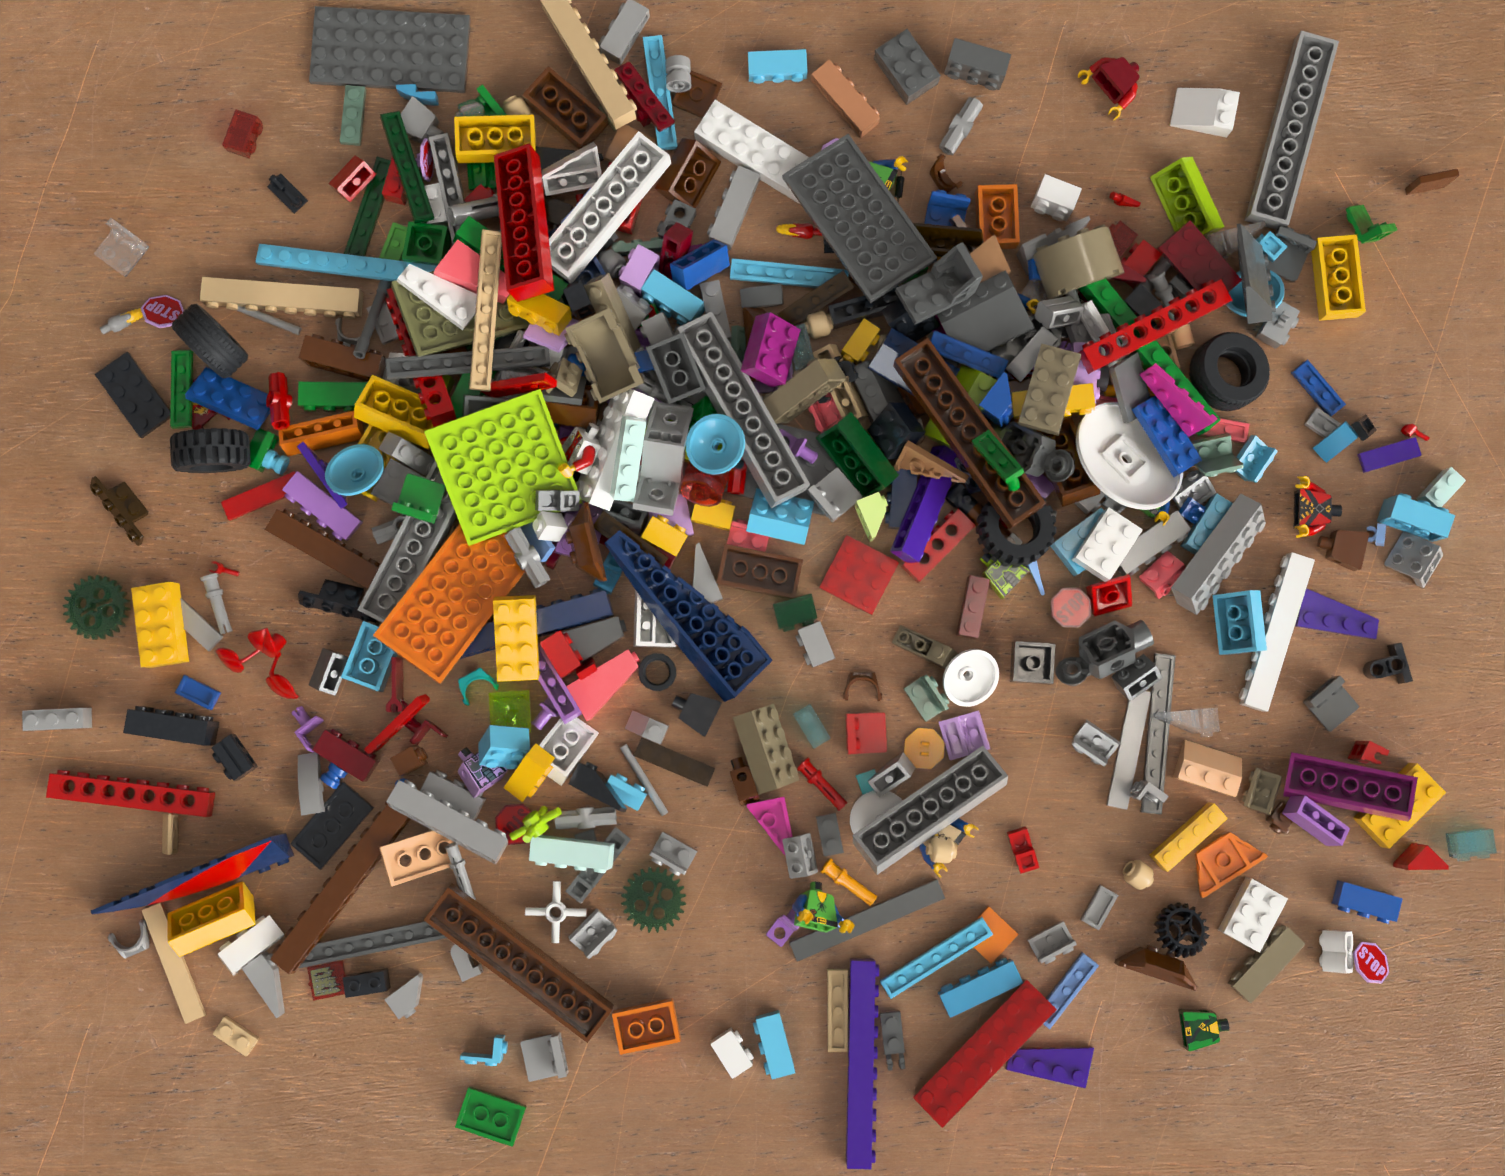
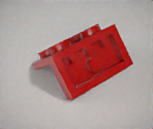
(866, 733)

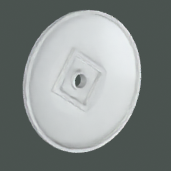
(1102, 443)

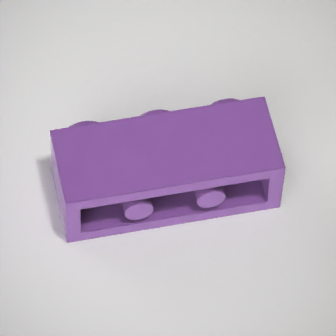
(1316, 820)

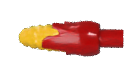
(798, 230)

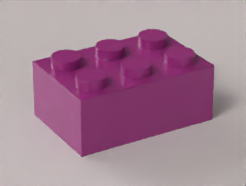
(770, 349)

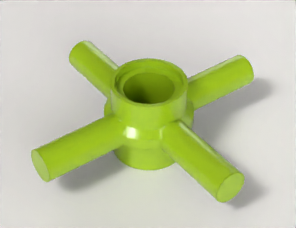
(535, 824)

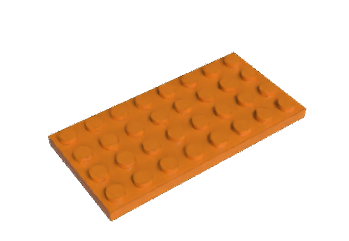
(450, 603)

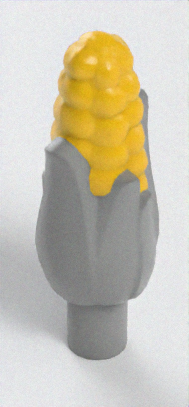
(121, 321)

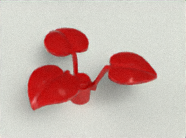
(269, 646)

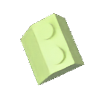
(871, 513)

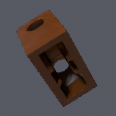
(1345, 548)
(746, 789)

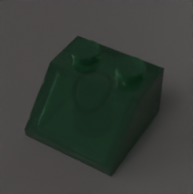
(795, 612)

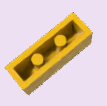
(543, 311)
(530, 773)

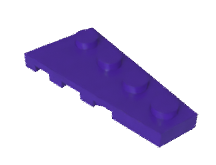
(1061, 1065)

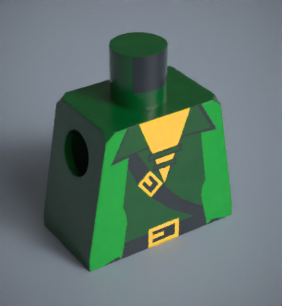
(1200, 1028)

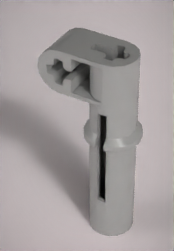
(476, 209)

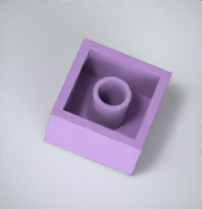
(638, 268)

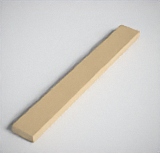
(485, 310)

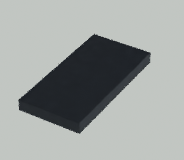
(332, 828)

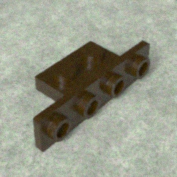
(944, 238)
(123, 505)

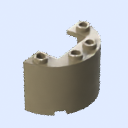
(1077, 261)
(605, 354)

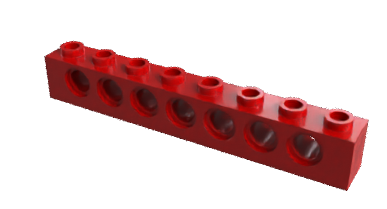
(1217, 297)
(437, 413)
(59, 789)

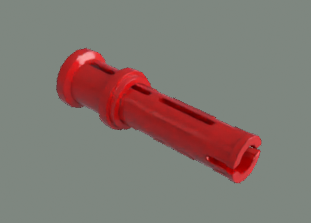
(815, 777)

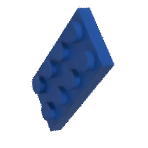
(229, 398)
(1166, 436)

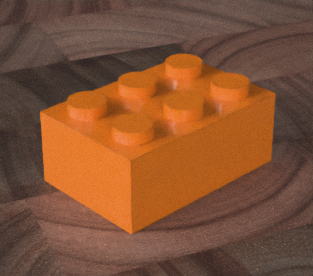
(998, 213)
(646, 1026)

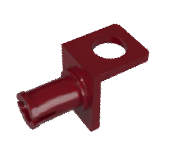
(421, 730)

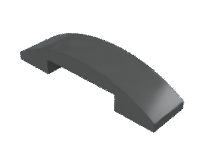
(587, 879)

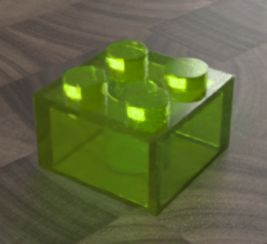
(510, 709)

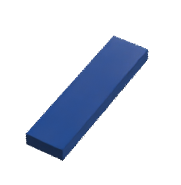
(969, 354)

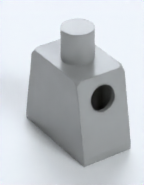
(419, 121)

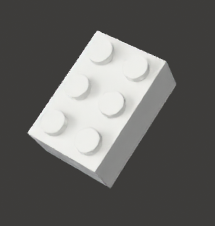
(1107, 544)
(1252, 914)

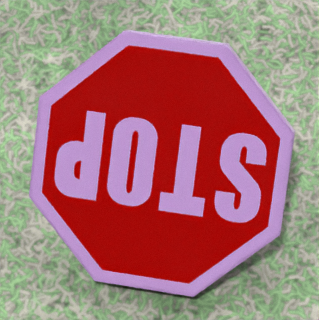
(425, 160)
(161, 310)
(1371, 962)

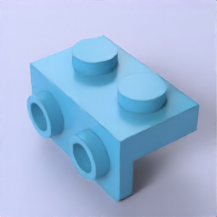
(1255, 458)
(629, 794)

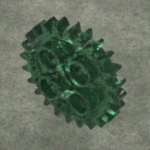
(103, 623)
(637, 892)

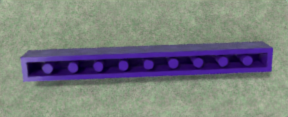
(861, 1064)

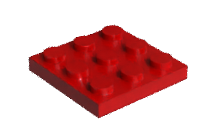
(859, 575)

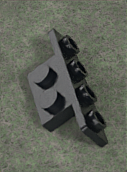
(336, 598)

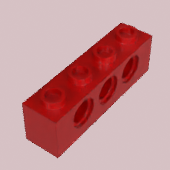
(962, 525)

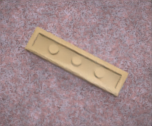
(837, 1010)

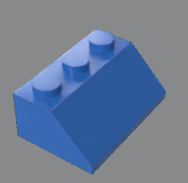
(998, 402)

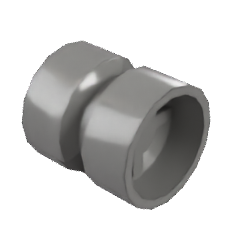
(678, 73)

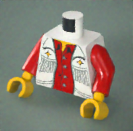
(580, 450)

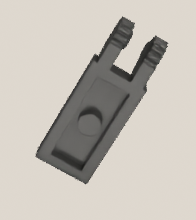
(892, 1037)

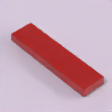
(521, 385)
(256, 497)
(397, 724)

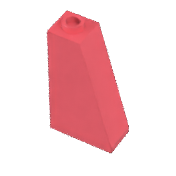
(461, 268)
(601, 686)

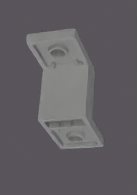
(663, 458)

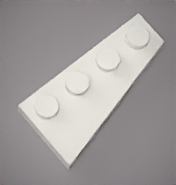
(443, 296)

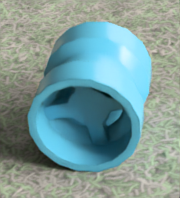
(276, 462)

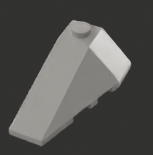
(1029, 248)

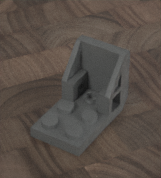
(948, 284)

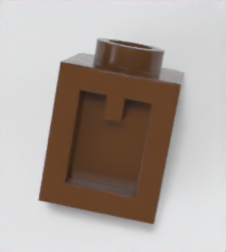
(1278, 821)

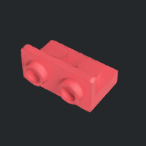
(824, 413)
(740, 537)

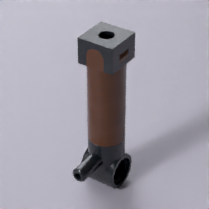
(961, 499)

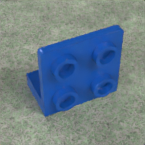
(944, 207)

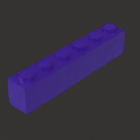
(923, 511)

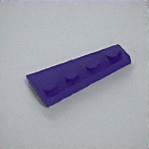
(1328, 615)

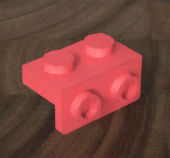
(1162, 574)

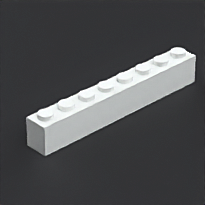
(1278, 631)

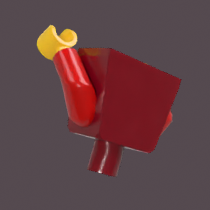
(1116, 79)

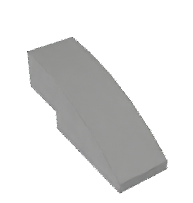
(310, 784)

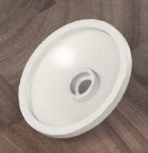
(978, 681)
(870, 807)

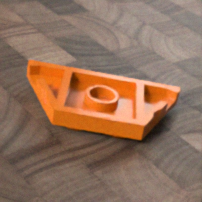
(1224, 861)

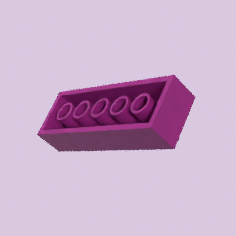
(1351, 786)

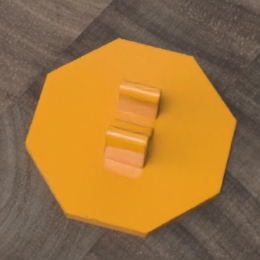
(924, 748)

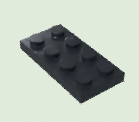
(134, 394)

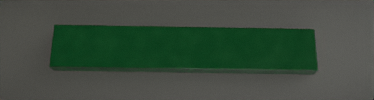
(407, 167)
(368, 211)

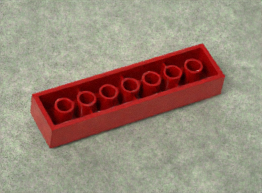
(523, 223)
(984, 1053)

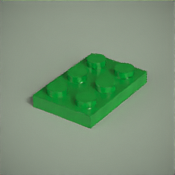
(490, 1116)

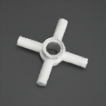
(555, 932)

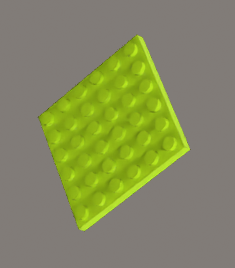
(497, 463)

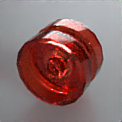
(702, 487)

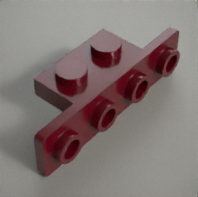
(647, 104)

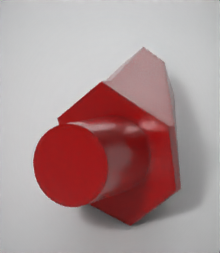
(1123, 200)

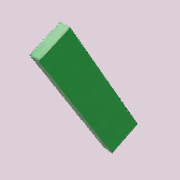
(180, 383)

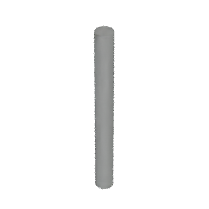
(271, 320)
(644, 780)

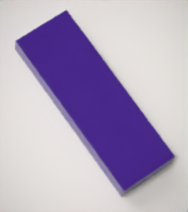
(1389, 455)

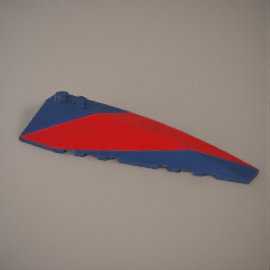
(206, 876)

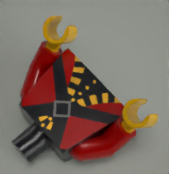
(1312, 508)

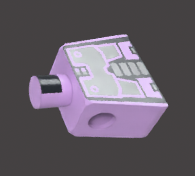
(476, 776)

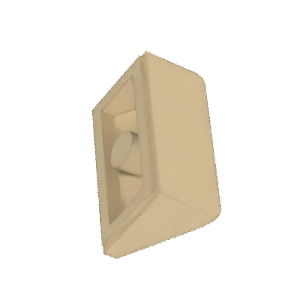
(170, 833)

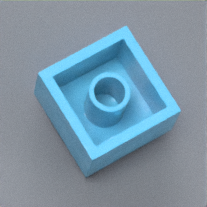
(503, 746)

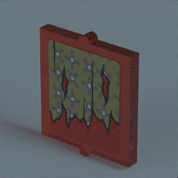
(326, 980)

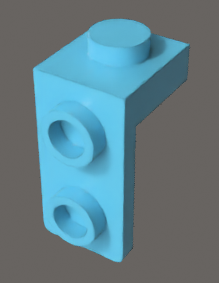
(499, 1048)

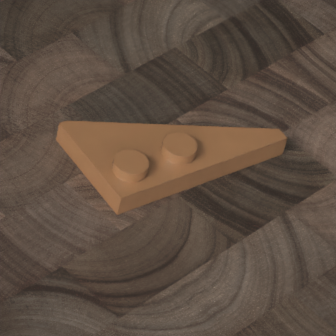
(927, 464)

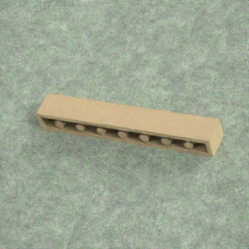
(590, 62)
(281, 296)

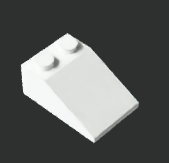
(1205, 110)
(568, 746)

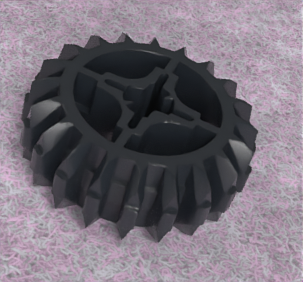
(1191, 919)

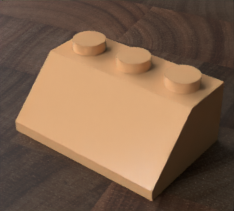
(1209, 768)

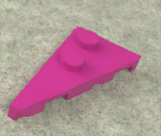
(774, 819)

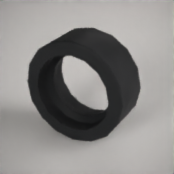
(642, 672)

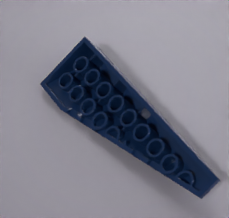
(710, 640)

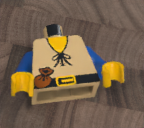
(954, 831)

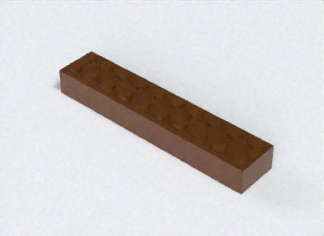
(959, 424)
(519, 962)

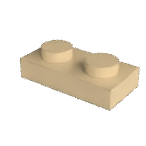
(236, 1036)

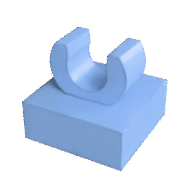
(1379, 534)

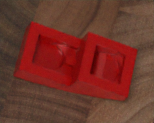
(1023, 850)

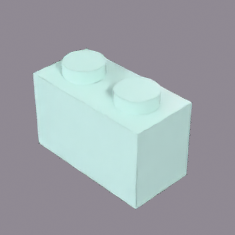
(1442, 487)

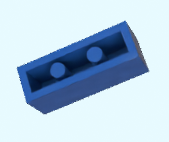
(700, 264)
(1366, 902)

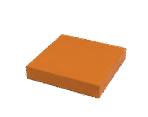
(1001, 937)

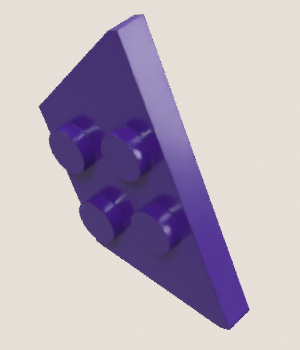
(319, 468)

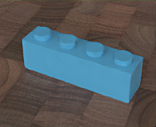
(980, 987)

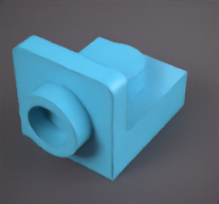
(1271, 245)

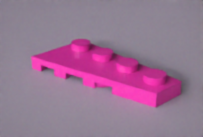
(1181, 407)

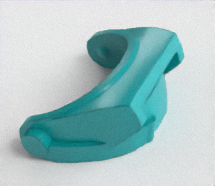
(474, 675)

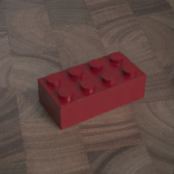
(1197, 259)

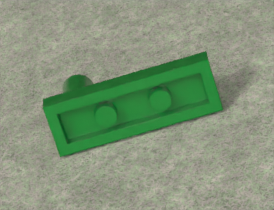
(999, 459)

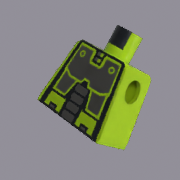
(1001, 577)

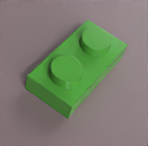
(394, 243)

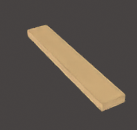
(174, 966)

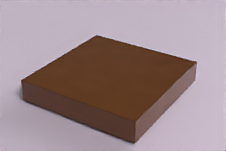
(699, 96)
(1432, 181)

